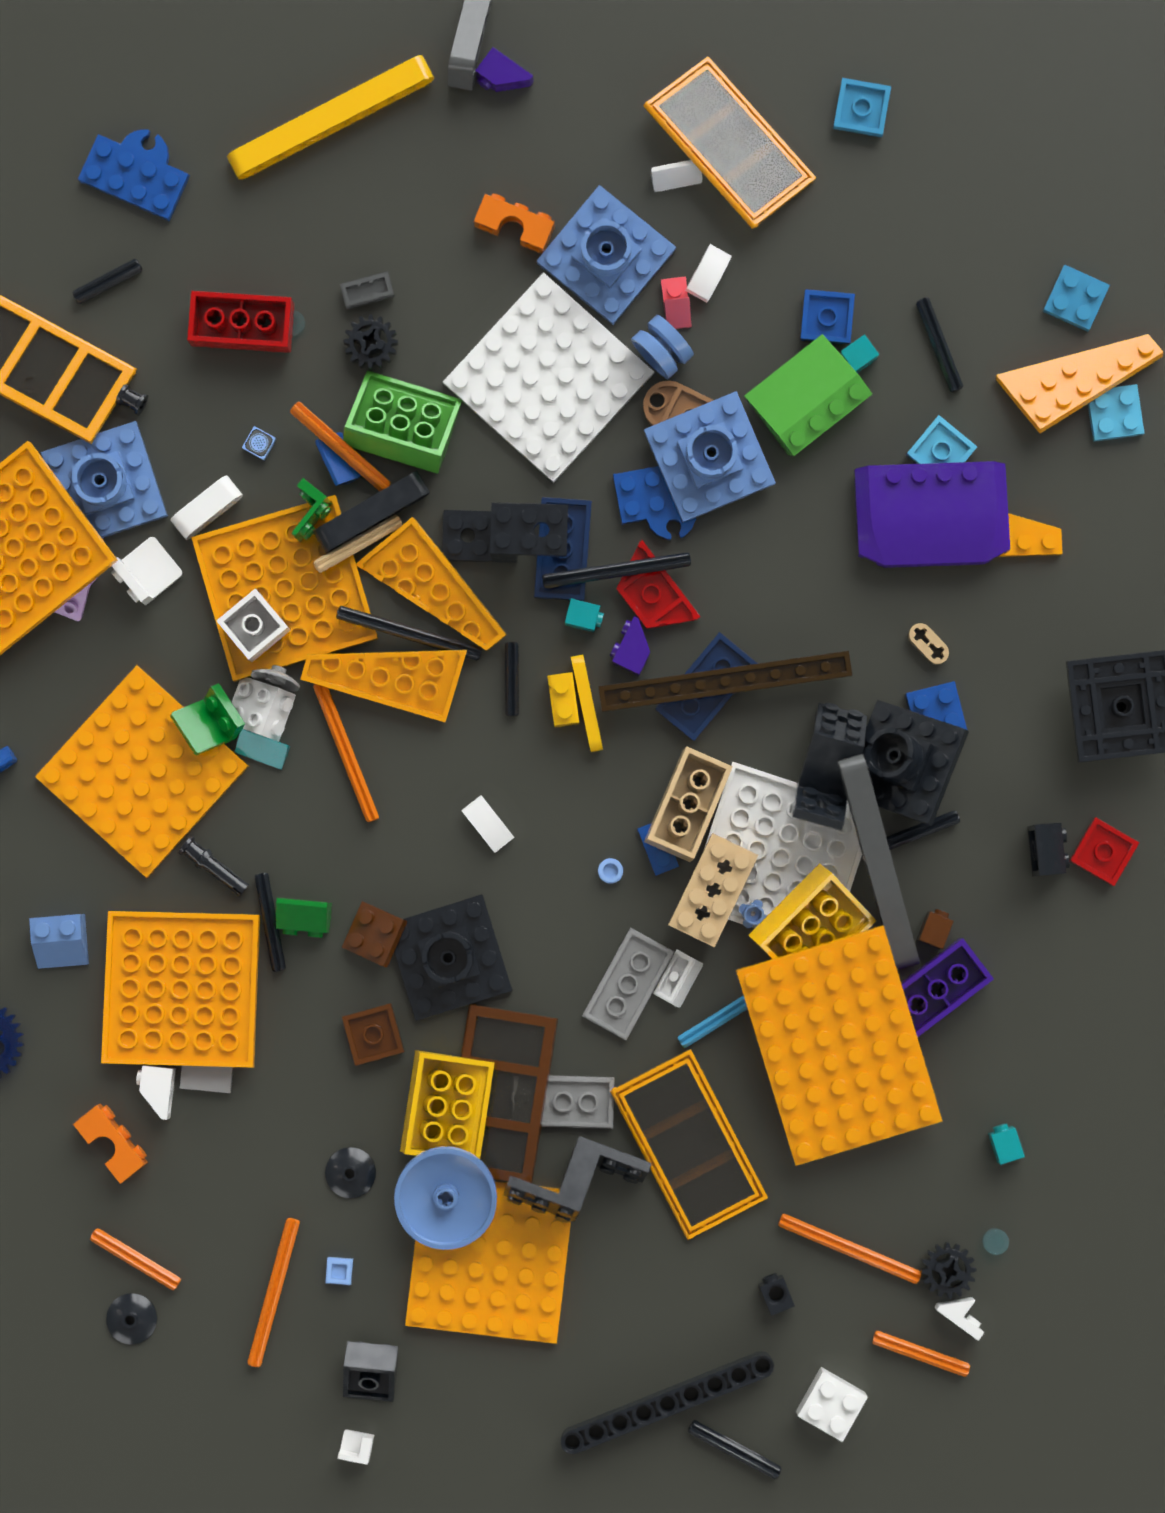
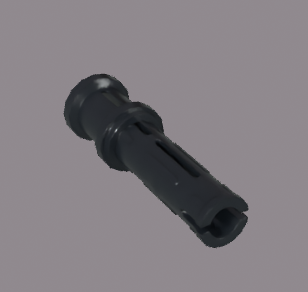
(204, 859)

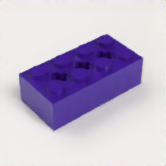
(953, 991)

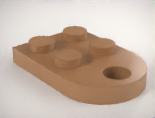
(677, 400)

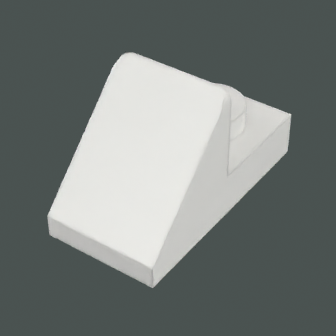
(956, 1310)

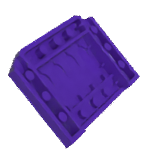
(932, 513)

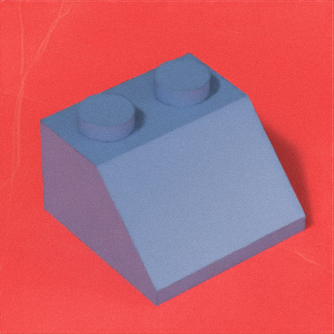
(59, 940)

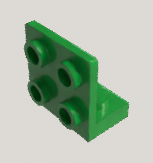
(319, 510)
(209, 721)

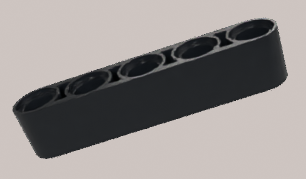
(371, 512)

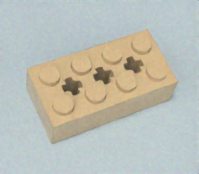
(703, 799)
(706, 874)

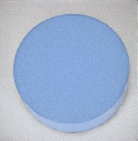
(610, 870)

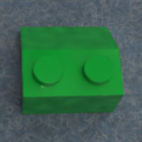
(303, 916)

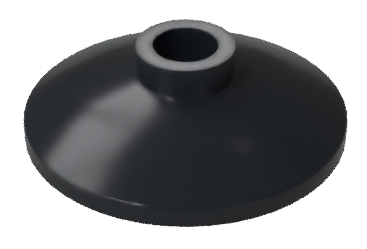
(360, 1163)
(143, 1313)

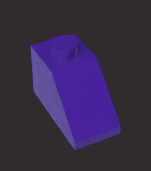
(502, 73)

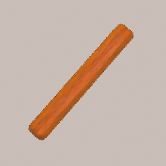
(135, 1259)
(921, 1353)

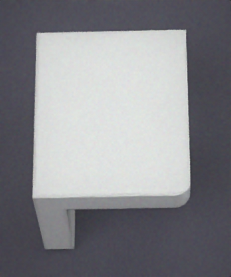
(356, 1446)

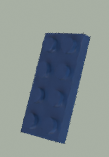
(577, 551)
(695, 714)

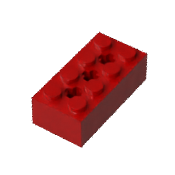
(233, 307)

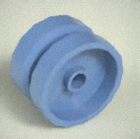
(662, 346)

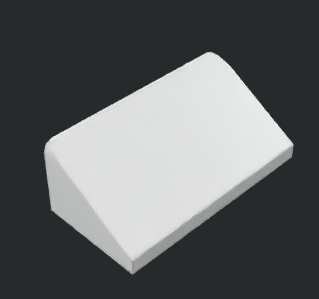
(675, 175)
(678, 978)

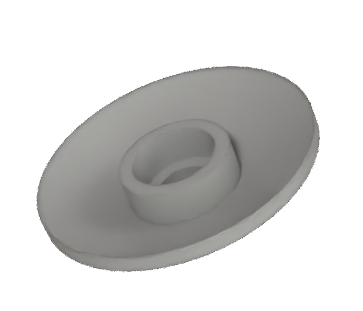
(276, 677)

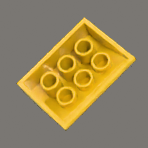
(811, 915)
(446, 1103)

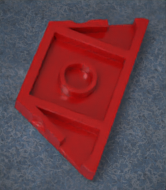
(655, 596)

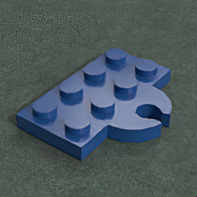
(135, 173)
(644, 497)

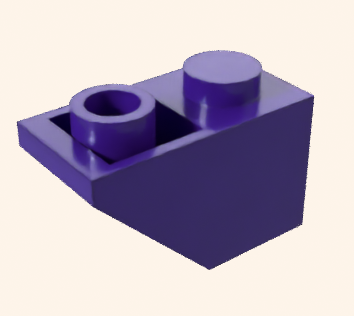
(633, 650)

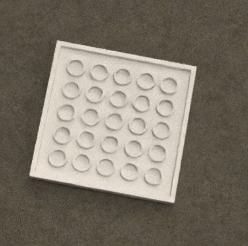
(548, 377)
(758, 816)

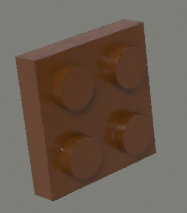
(374, 934)
(373, 1034)

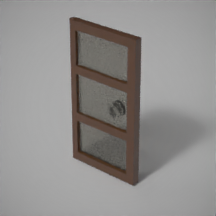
(522, 1059)

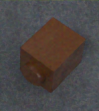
(935, 928)

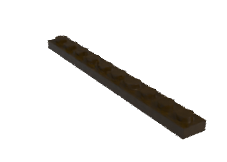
(725, 681)

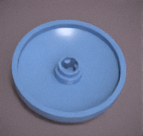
(445, 1198)

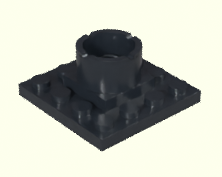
(1127, 680)
(910, 760)
(476, 965)

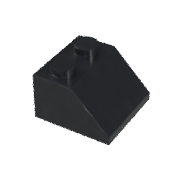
(1048, 849)
(370, 1371)

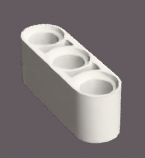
(206, 507)

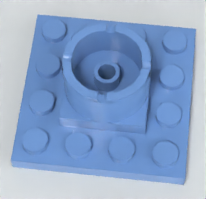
(603, 279)
(706, 482)
(129, 486)

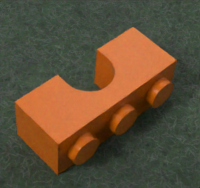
(496, 212)
(127, 1156)

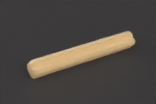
(357, 543)

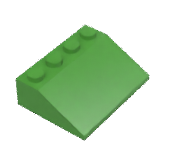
(807, 395)
(402, 422)

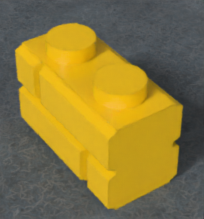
(563, 699)

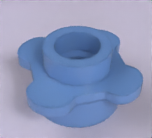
(746, 911)

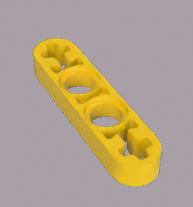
(586, 703)

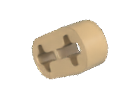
(924, 648)

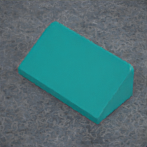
(262, 749)

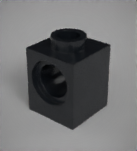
(776, 1305)

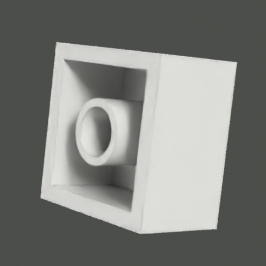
(253, 625)
(831, 1404)

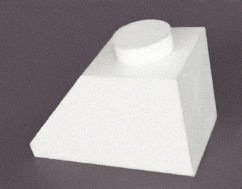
(157, 1088)

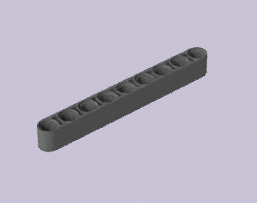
(878, 860)

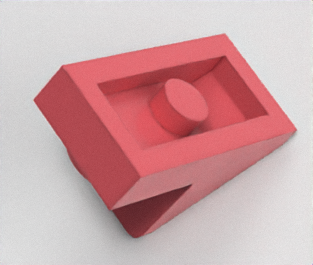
(676, 302)

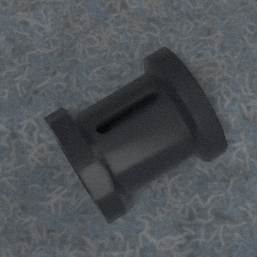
(131, 399)

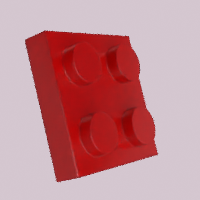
(1104, 851)

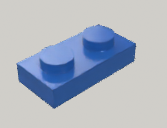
(659, 859)

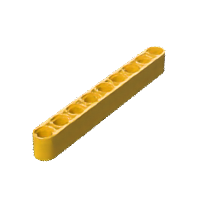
(330, 117)

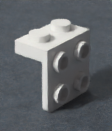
(147, 571)
(263, 707)

